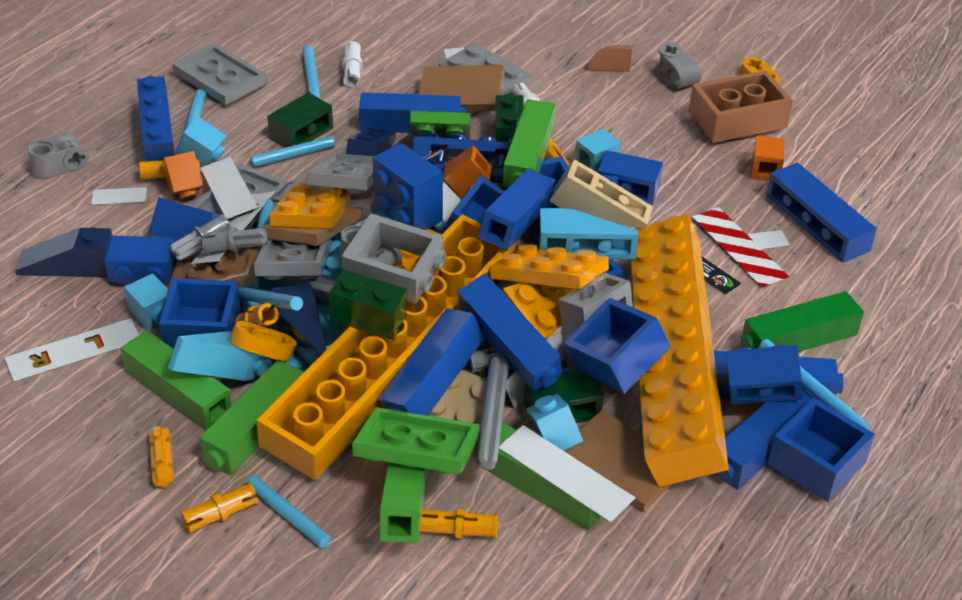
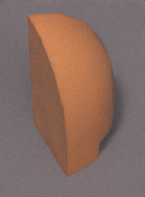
(612, 59)

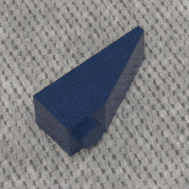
(370, 142)
(70, 255)
(302, 324)

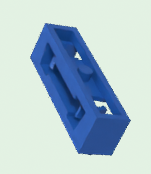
(456, 144)

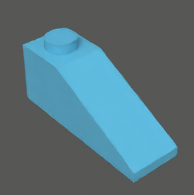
(582, 231)
(217, 357)

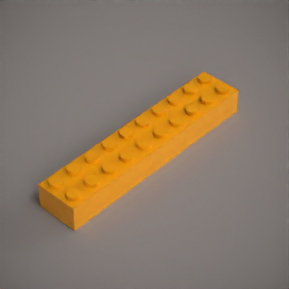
(344, 385)
(681, 389)

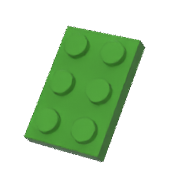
(441, 123)
(416, 440)

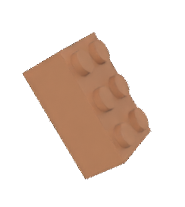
(740, 106)

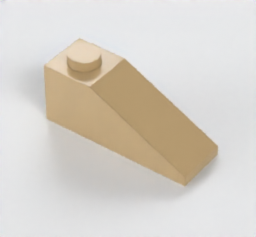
(596, 195)

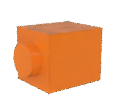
(766, 157)
(465, 170)
(182, 174)

